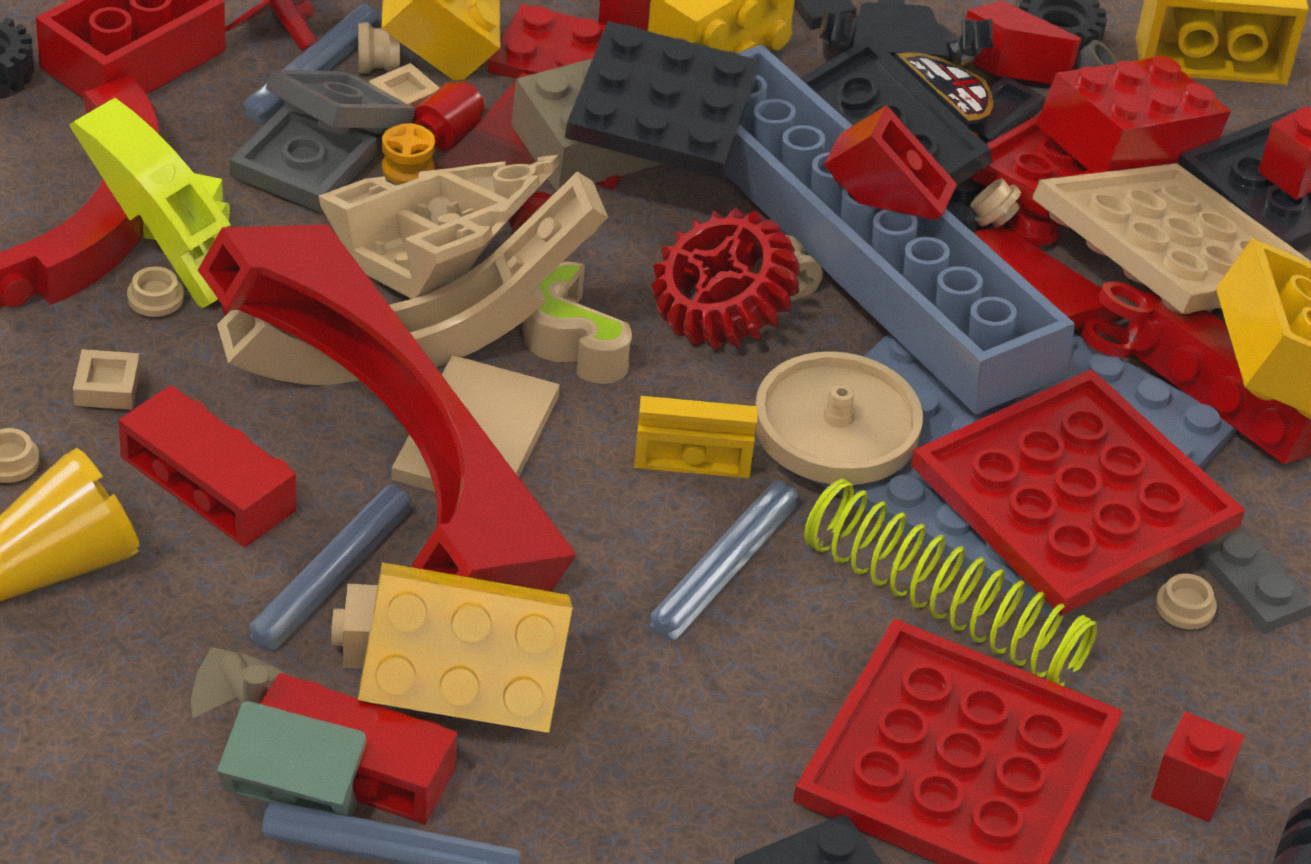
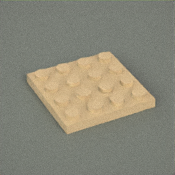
(1158, 228)

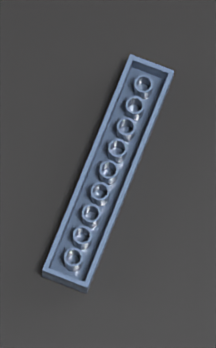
(917, 276)

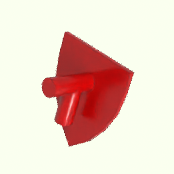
(291, 16)

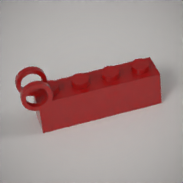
(1201, 361)

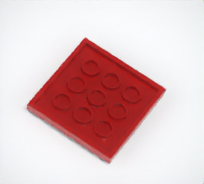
(1077, 490)
(958, 754)

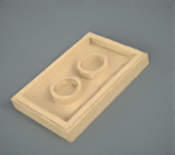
(503, 403)

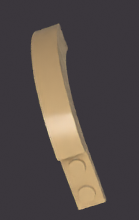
(451, 318)

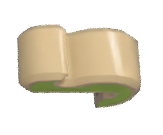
(573, 332)

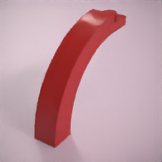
(88, 241)

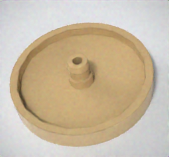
(838, 417)

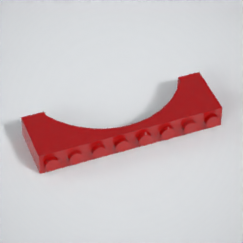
(318, 292)

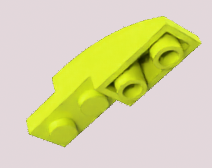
(156, 185)

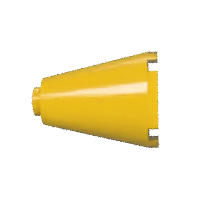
(62, 528)

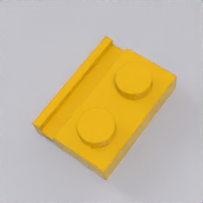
(695, 437)

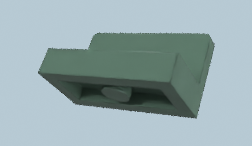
(292, 759)

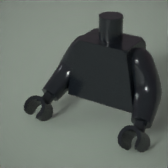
(904, 29)

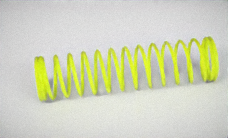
(1078, 627)

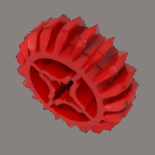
(729, 294)

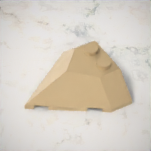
(432, 226)

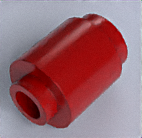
(450, 113)

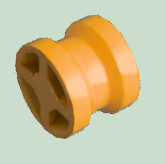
(407, 152)

